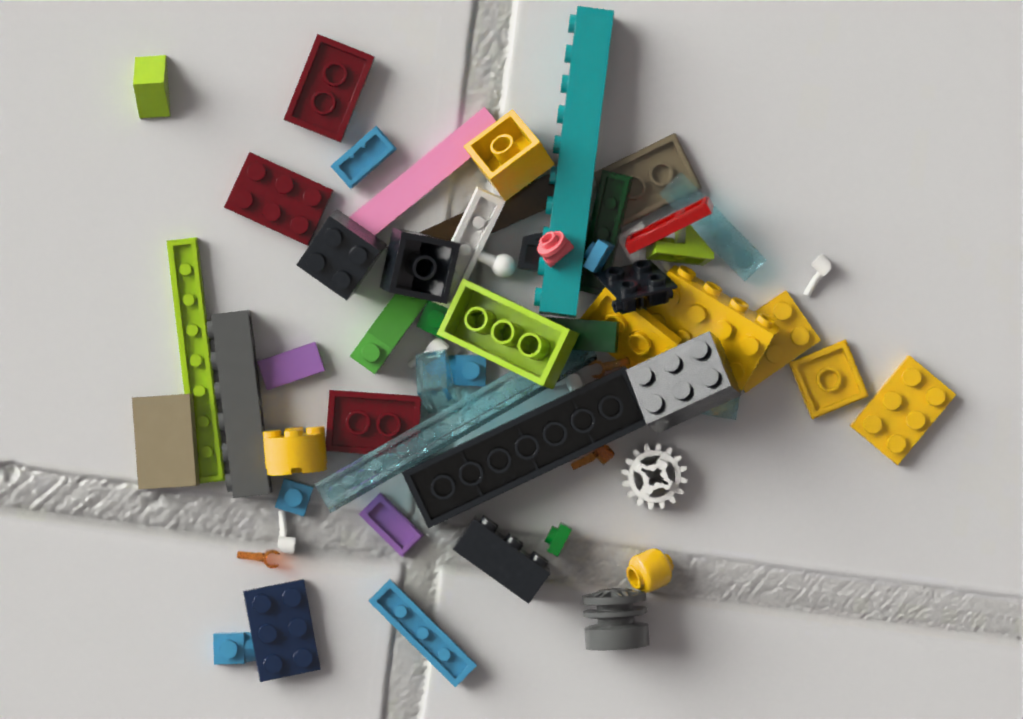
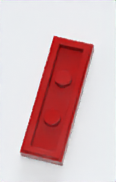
(669, 224)

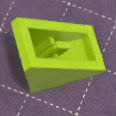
(151, 86)

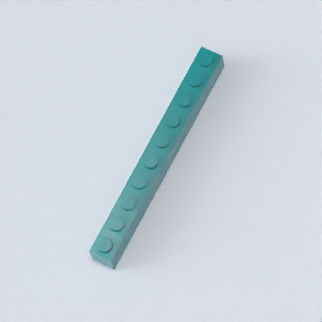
(576, 158)

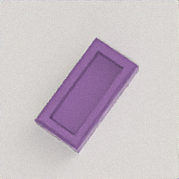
(291, 365)
(391, 524)

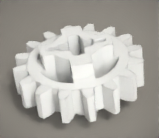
(646, 489)

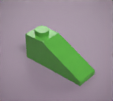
(387, 331)

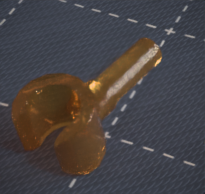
(609, 365)
(602, 453)
(260, 557)

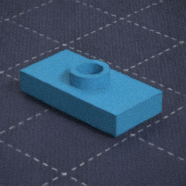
(363, 157)

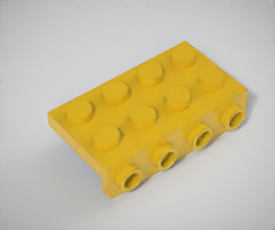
(704, 308)

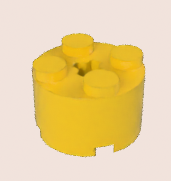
(295, 450)

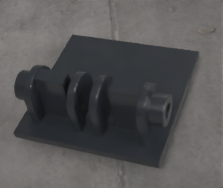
(637, 286)

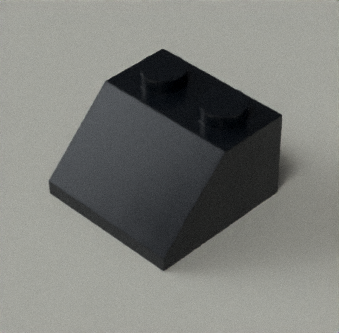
(419, 265)

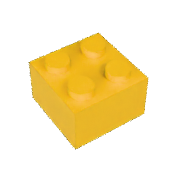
(509, 155)

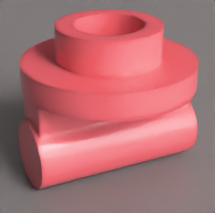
(553, 247)

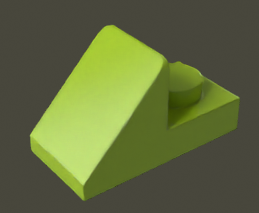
(685, 248)

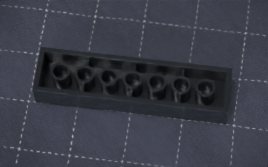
(525, 447)

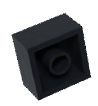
(341, 254)

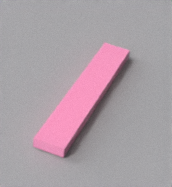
(421, 176)

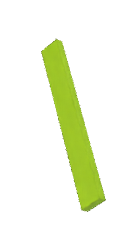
(196, 353)

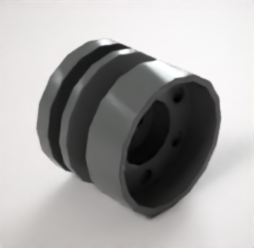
(615, 620)

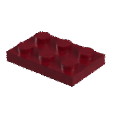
(329, 88)
(278, 198)
(367, 420)

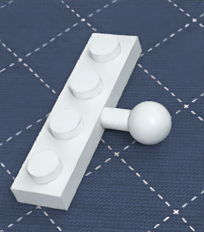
(472, 235)

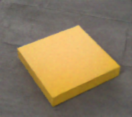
(828, 379)

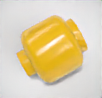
(650, 570)

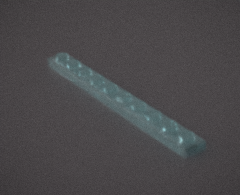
(436, 434)

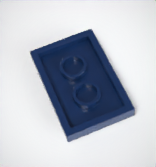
(281, 630)

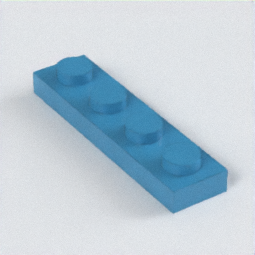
(422, 632)

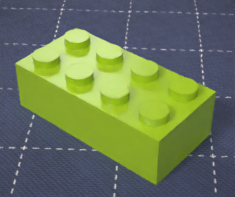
(508, 334)

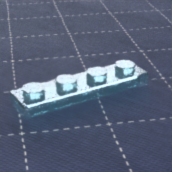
(715, 229)

